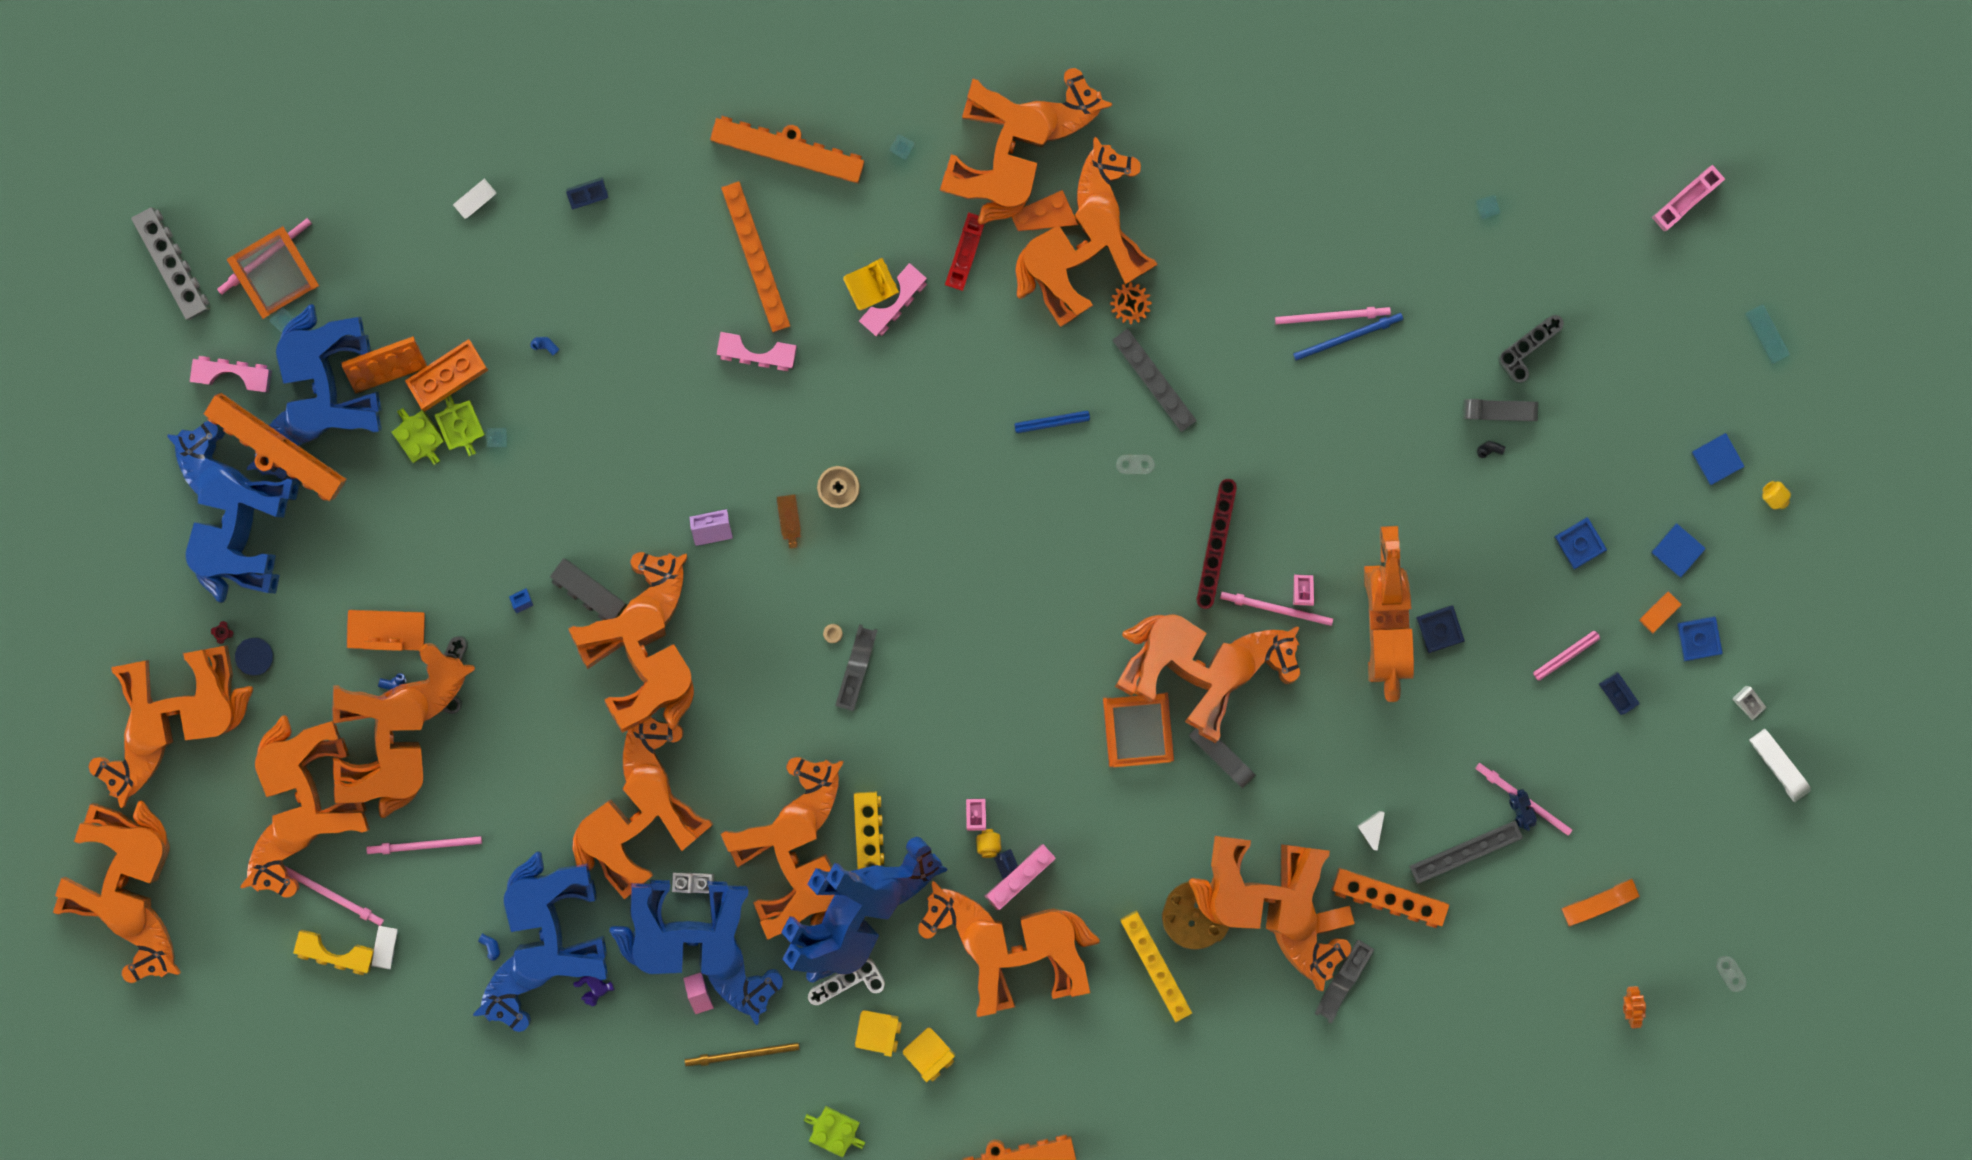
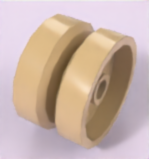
(827, 484)

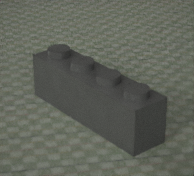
(587, 589)

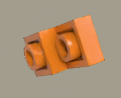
(1660, 612)
(1334, 919)

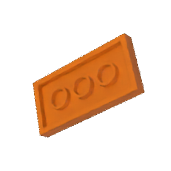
(384, 364)
(446, 375)

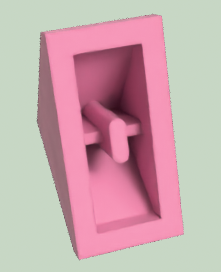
(1303, 590)
(976, 814)
(698, 993)

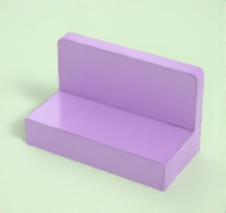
(710, 527)

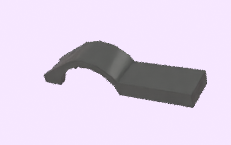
(856, 668)
(1344, 980)

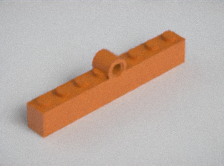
(787, 150)
(276, 447)
(1058, 1149)

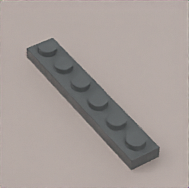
(1154, 380)
(1466, 852)

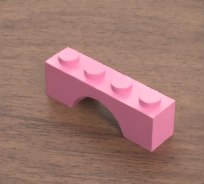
(1688, 197)
(877, 319)
(781, 355)
(206, 372)
(1020, 877)

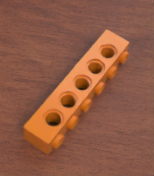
(1345, 877)

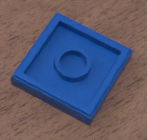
(1717, 459)
(1580, 543)
(1678, 550)
(1699, 638)

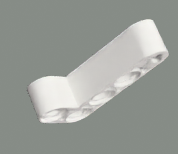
(1781, 765)
(843, 984)

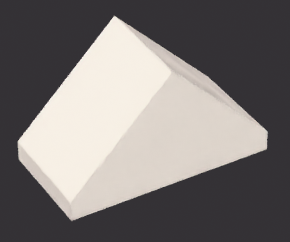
(1749, 702)
(1372, 828)

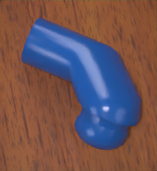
(544, 343)
(390, 684)
(492, 946)

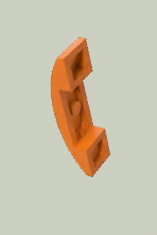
(1600, 903)

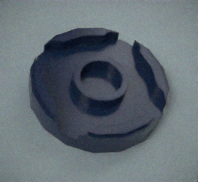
(254, 656)

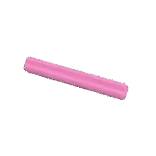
(1566, 655)

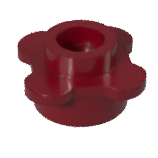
(222, 637)

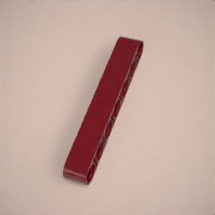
(1217, 553)

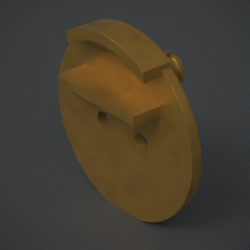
(1180, 910)

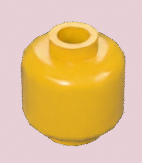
(1776, 495)
(988, 843)

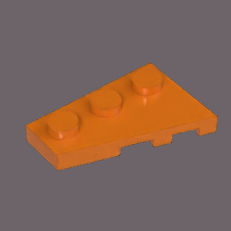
(1045, 214)

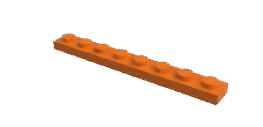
(755, 256)

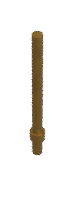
(704, 1059)

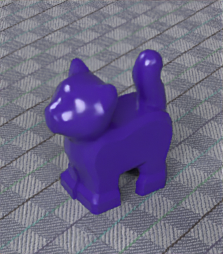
(598, 989)

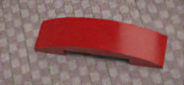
(965, 252)

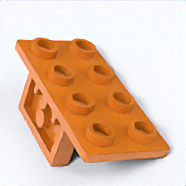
(385, 630)

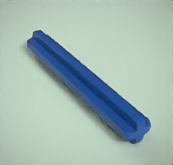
(1052, 421)

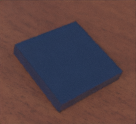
(1440, 629)

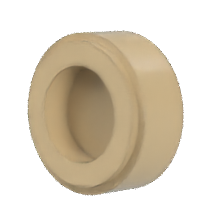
(832, 633)

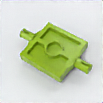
(459, 425)
(418, 436)
(834, 1131)

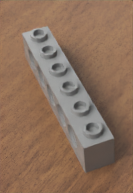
(143, 222)

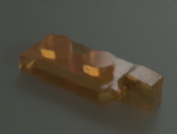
(789, 519)

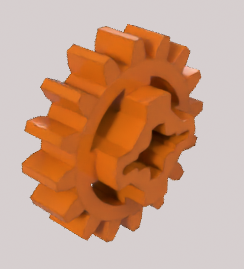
(1126, 291)
(1634, 1007)

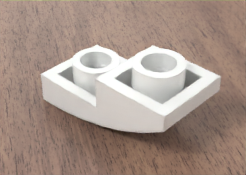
(474, 198)
(691, 882)
(384, 947)

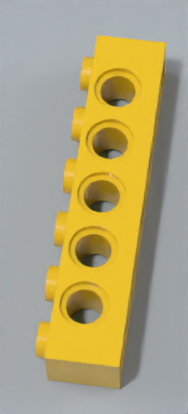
(862, 800)
(1156, 966)

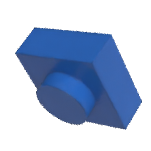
(521, 600)

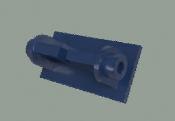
(1525, 817)
(1006, 863)

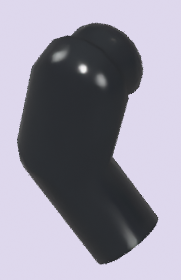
(1489, 447)

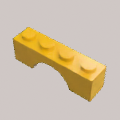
(310, 946)

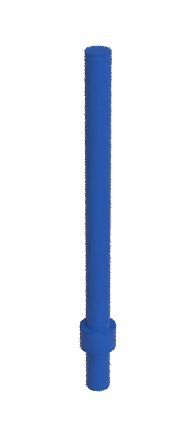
(1382, 323)

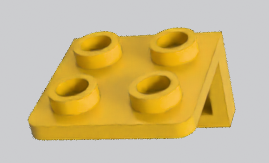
(870, 284)
(877, 1032)
(929, 1054)

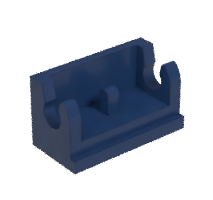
(587, 193)
(1619, 693)

